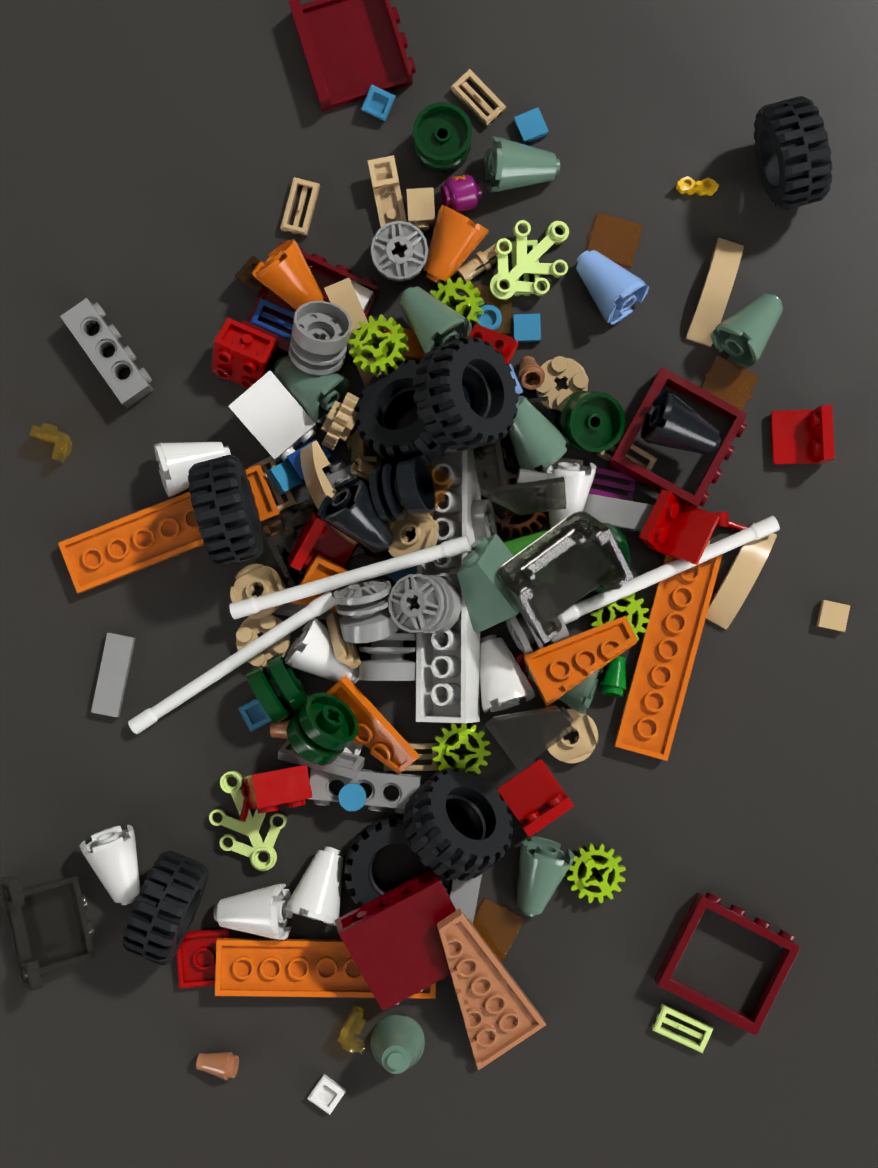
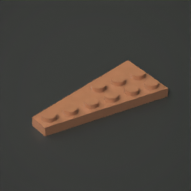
(489, 998)

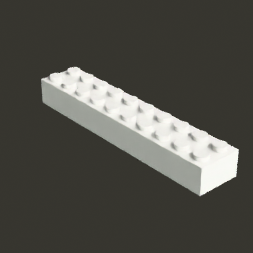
(451, 659)

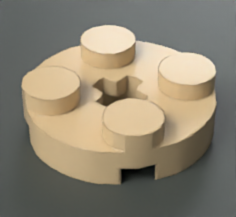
(561, 368)
(426, 534)
(252, 576)
(249, 632)
(583, 744)

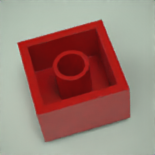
(278, 787)

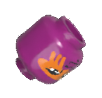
(461, 193)

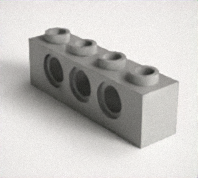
(79, 321)
(378, 780)

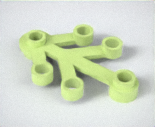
(526, 262)
(248, 828)

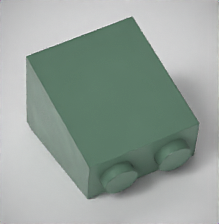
(481, 589)

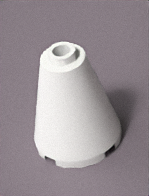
(178, 458)
(577, 486)
(315, 654)
(500, 676)
(115, 862)
(319, 888)
(257, 912)

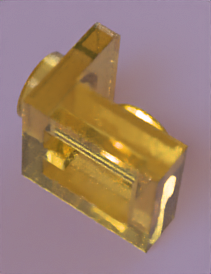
(352, 1025)

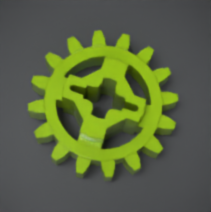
(466, 305)
(389, 345)
(631, 608)
(461, 738)
(585, 878)

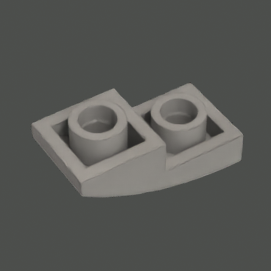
(339, 472)
(528, 476)

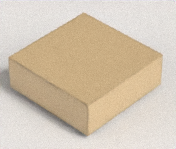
(833, 615)

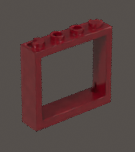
(713, 472)
(734, 913)

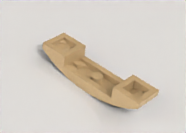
(387, 193)
(715, 291)
(344, 296)
(312, 463)
(739, 581)

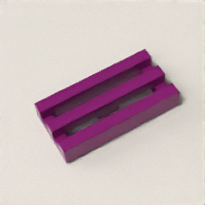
(617, 475)

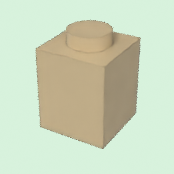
(421, 208)

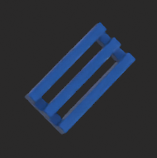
(259, 312)

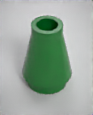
(614, 678)

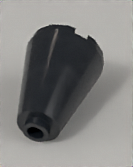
(678, 426)
(355, 515)

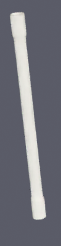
(754, 532)
(444, 550)
(151, 715)

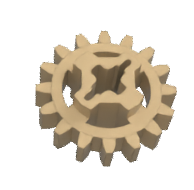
(340, 421)

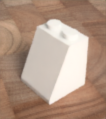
(274, 417)

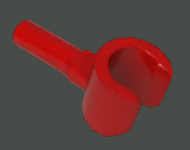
(725, 523)
(519, 657)
(245, 808)

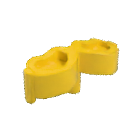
(703, 187)

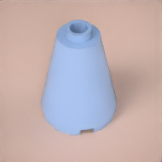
(610, 285)

